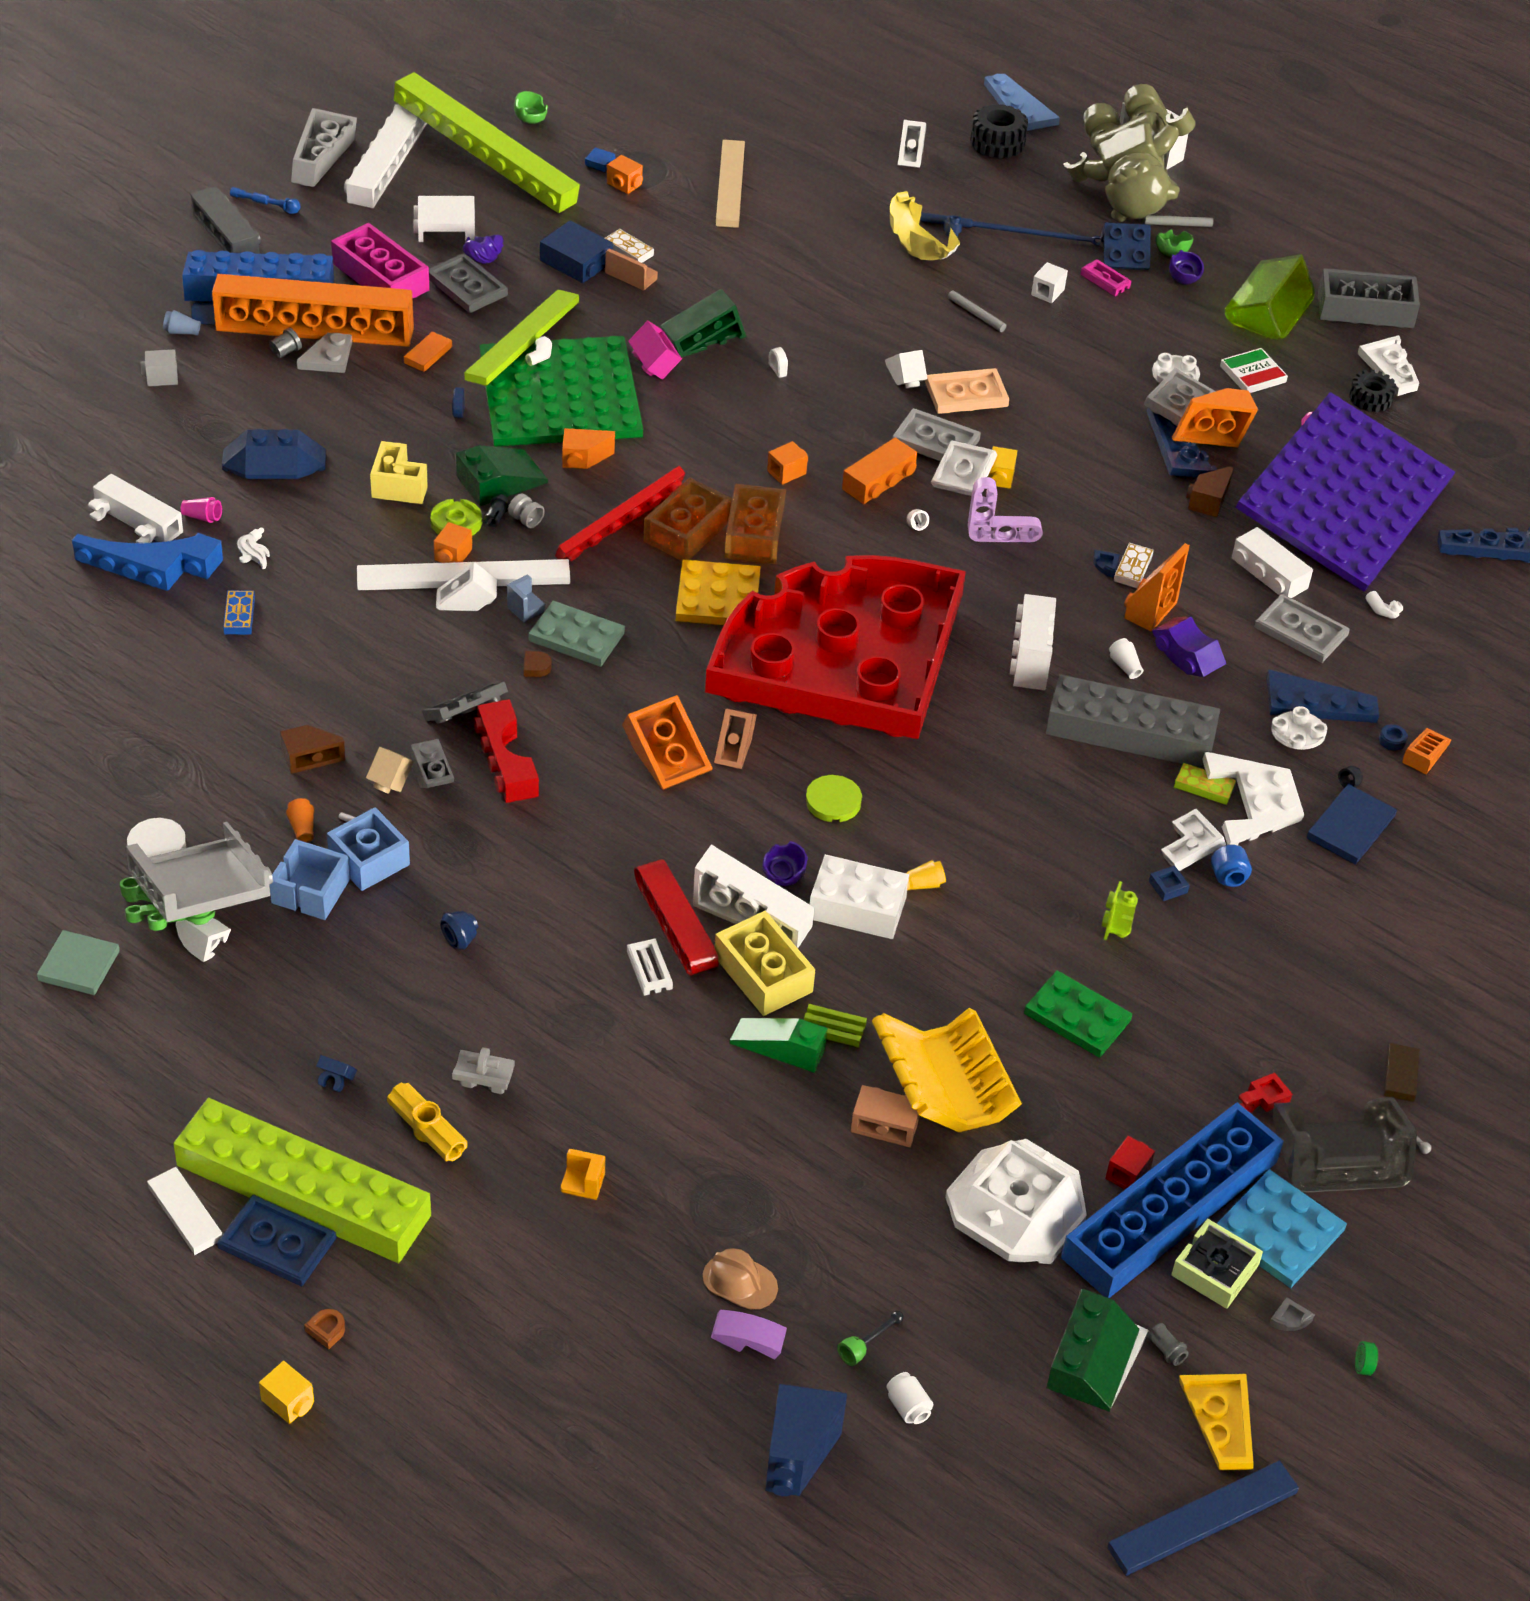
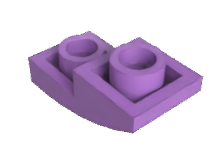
(743, 1329)

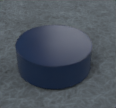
(1393, 737)

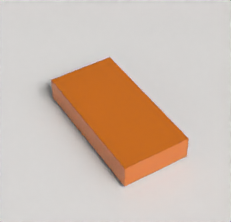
(428, 351)

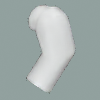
(542, 352)

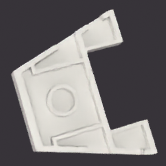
(1266, 795)

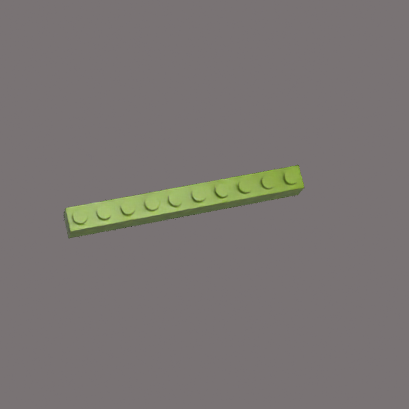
(486, 142)

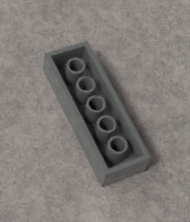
(1132, 721)

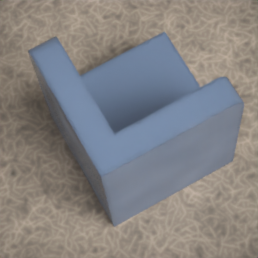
(522, 600)

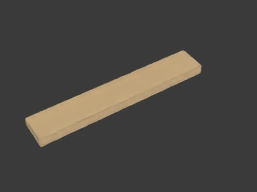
(730, 183)

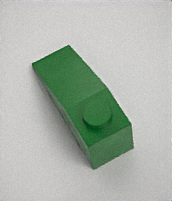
(783, 1039)

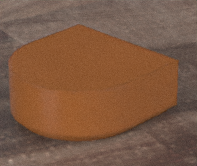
(326, 1327)

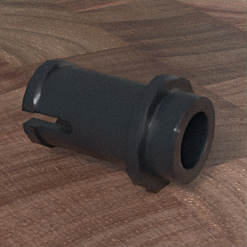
(498, 507)

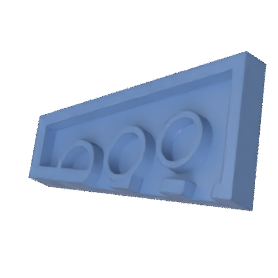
(1011, 94)

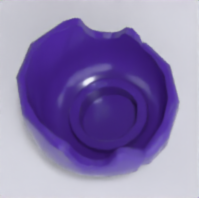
(1186, 267)
(785, 864)

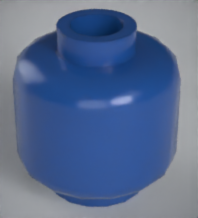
(1231, 865)

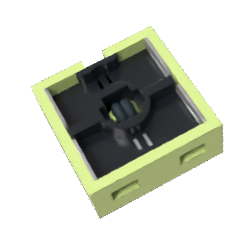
(1217, 1263)

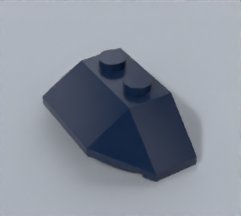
(273, 455)

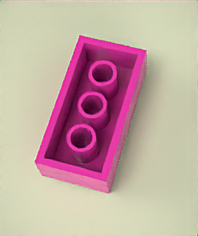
(378, 261)

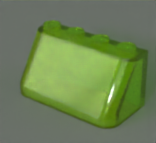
(1273, 297)

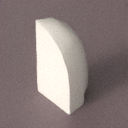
(202, 939)

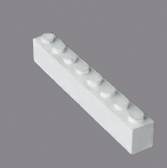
(383, 157)

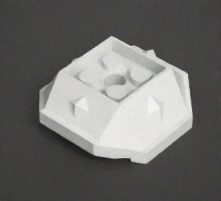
(1017, 1227)

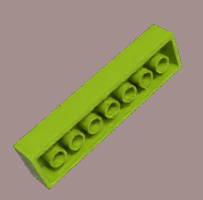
(303, 1178)

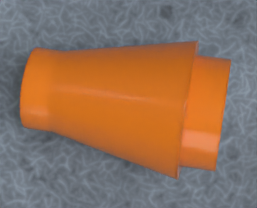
(301, 817)

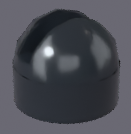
(1344, 779)

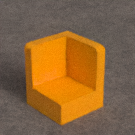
(583, 1174)

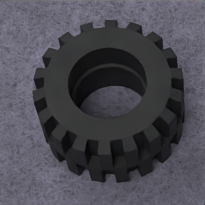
(999, 131)

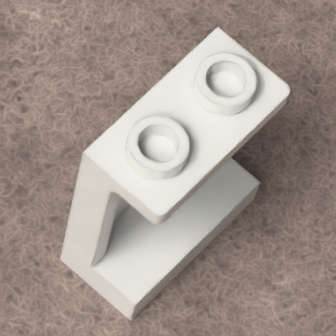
(444, 215)

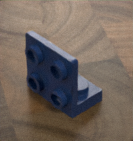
(1126, 245)

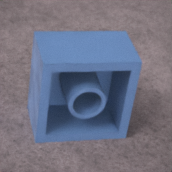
(372, 846)

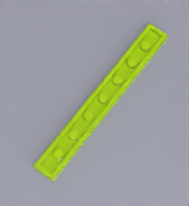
(521, 337)

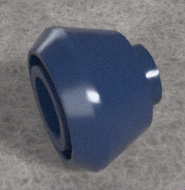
(459, 928)

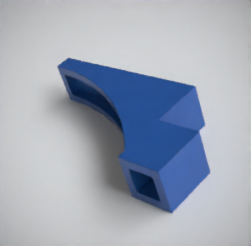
(152, 563)

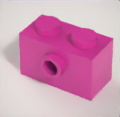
(654, 350)

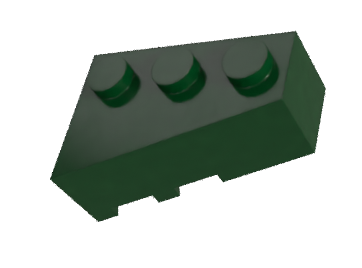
(704, 324)

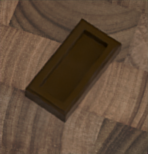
(1401, 1072)

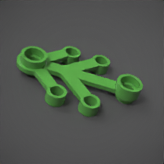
(135, 913)

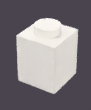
(1049, 282)

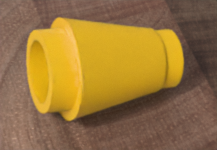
(926, 876)

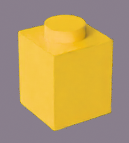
(1003, 467)
(286, 1392)

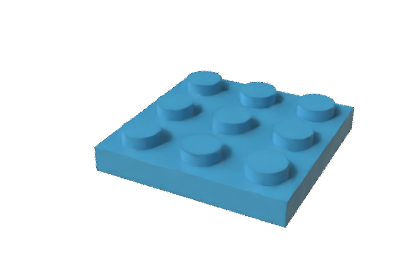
(1284, 1226)

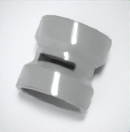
(523, 508)

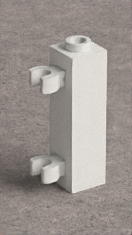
(137, 509)

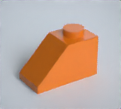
(586, 447)

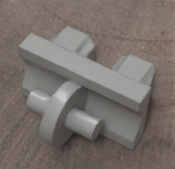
(483, 1070)

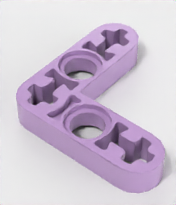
(987, 519)

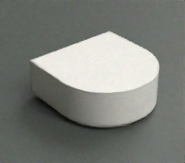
(778, 361)

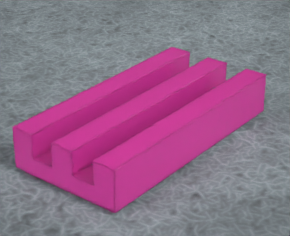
(1105, 277)

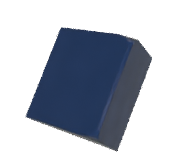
(203, 312)

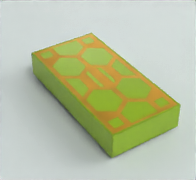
(1196, 782)

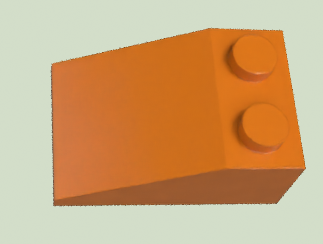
(1217, 418)
(1158, 592)
(666, 742)

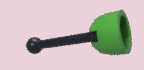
(853, 1349)

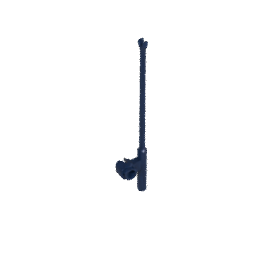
(956, 223)

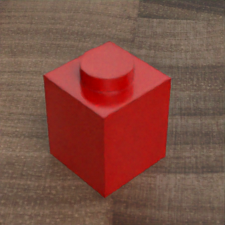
(1129, 1163)

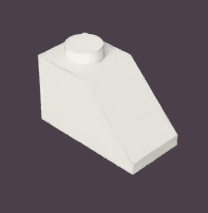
(912, 143)
(907, 368)
(467, 590)

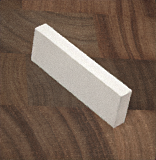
(185, 1210)

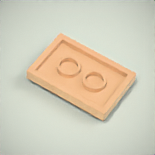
(967, 390)

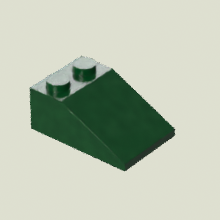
(497, 471)

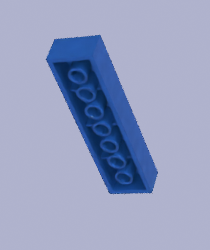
(1171, 1200)

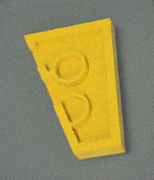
(1223, 1416)

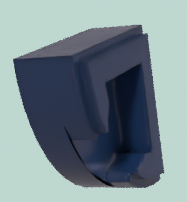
(1106, 562)

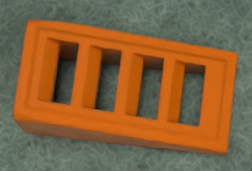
(1425, 750)

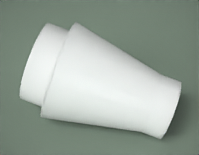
(1125, 656)

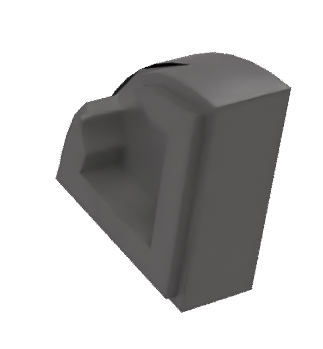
(1291, 1316)

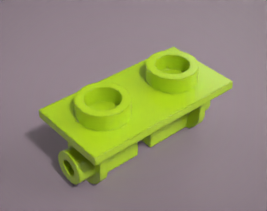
(1121, 913)

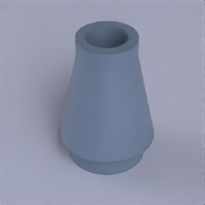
(179, 323)

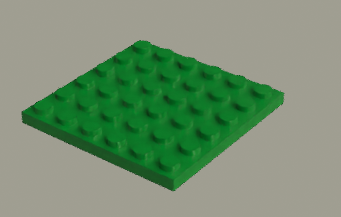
(578, 387)

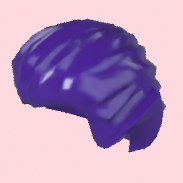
(483, 249)

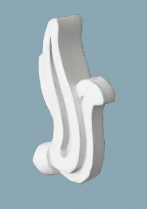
(252, 550)

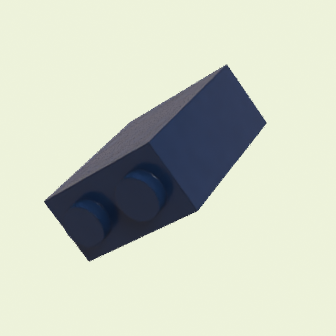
(575, 251)

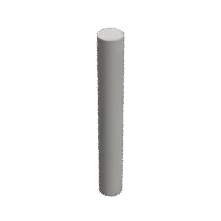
(1178, 221)
(977, 311)

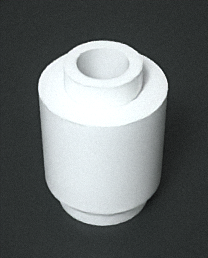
(909, 1398)

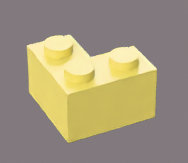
(396, 477)

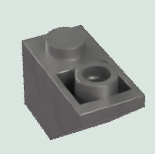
(430, 764)

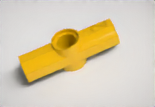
(427, 1121)

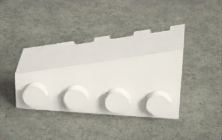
(1035, 642)
(738, 893)

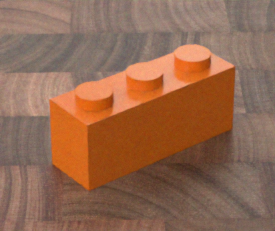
(879, 470)

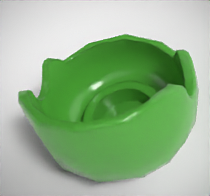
(530, 107)
(1172, 244)

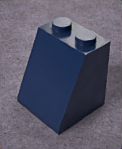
(802, 1436)

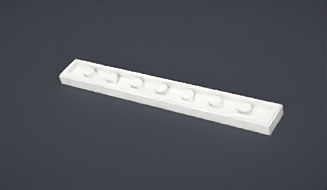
(437, 574)

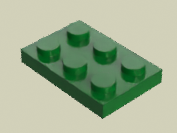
(1078, 1013)

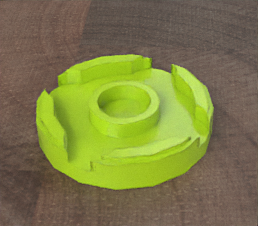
(460, 513)
(833, 798)

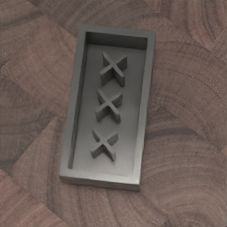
(1368, 298)

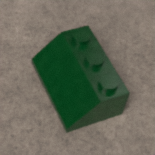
(1093, 1351)

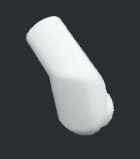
(1379, 607)

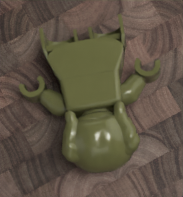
(1132, 152)

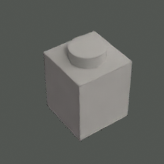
(160, 367)

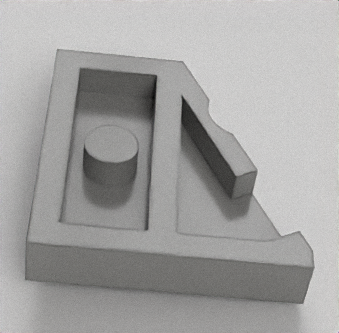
(327, 354)

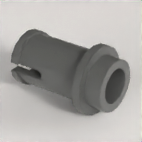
(1174, 1351)

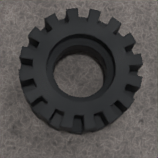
(1372, 390)

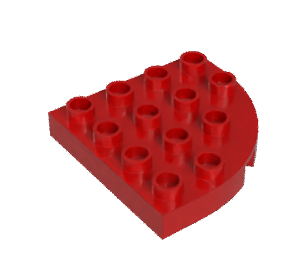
(842, 642)

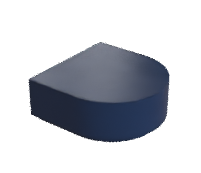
(458, 402)

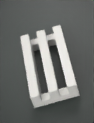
(655, 984)

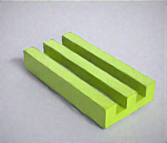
(838, 1021)

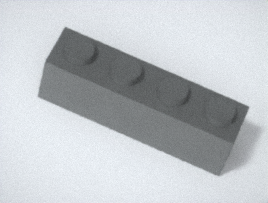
(224, 221)

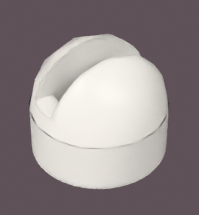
(921, 518)

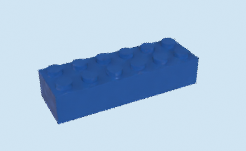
(202, 269)

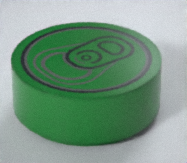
(1366, 1358)

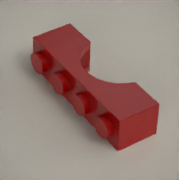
(514, 774)

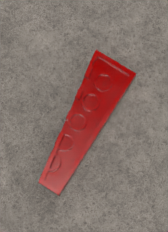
(621, 515)

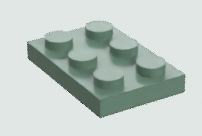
(576, 633)

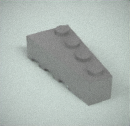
(321, 145)

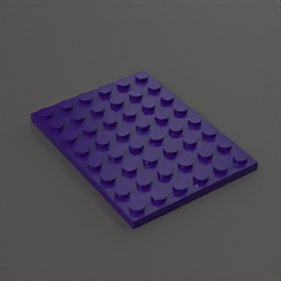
(1346, 491)

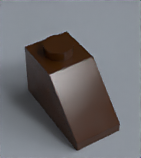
(1210, 491)
(310, 748)

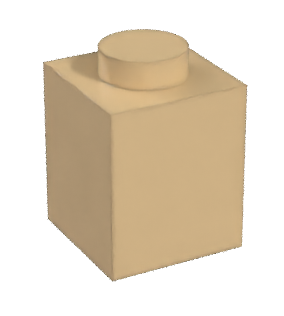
(389, 770)

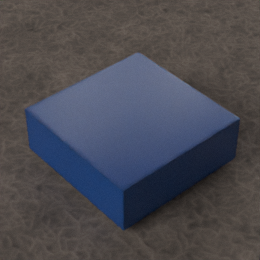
(599, 159)

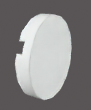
(157, 836)

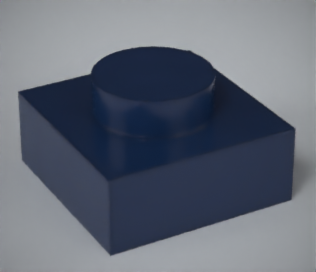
(1169, 883)

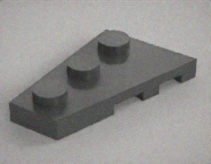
(465, 703)

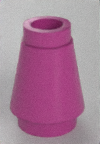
(203, 509)

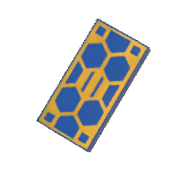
(239, 612)

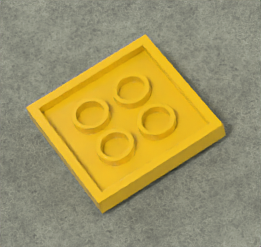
(713, 590)

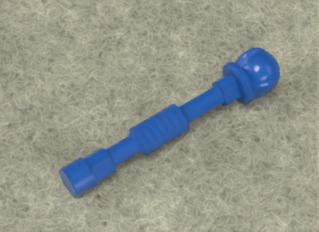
(289, 205)

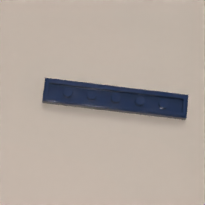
(1202, 1518)

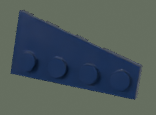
(1179, 456)
(1487, 543)
(1320, 699)

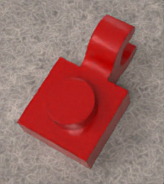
(1265, 1093)

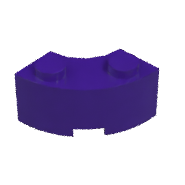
(1189, 647)

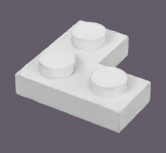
(1197, 840)

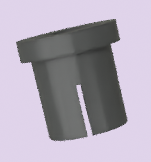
(285, 343)

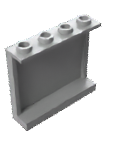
(200, 876)

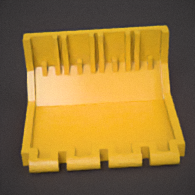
(949, 1071)

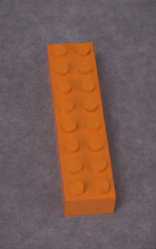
(313, 309)

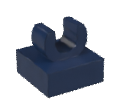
(334, 1069)

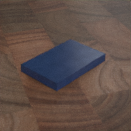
(1351, 824)
(277, 1240)

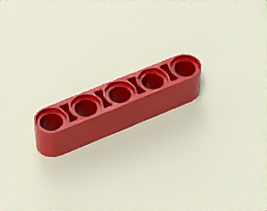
(676, 917)

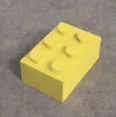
(764, 963)

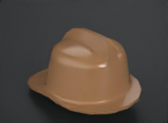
(740, 1279)

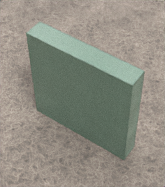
(78, 962)

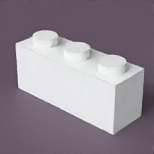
(1271, 563)

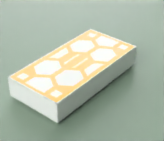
(630, 246)
(1133, 565)

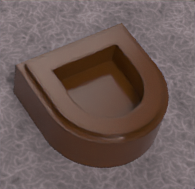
(536, 664)

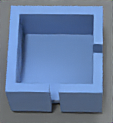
(310, 879)

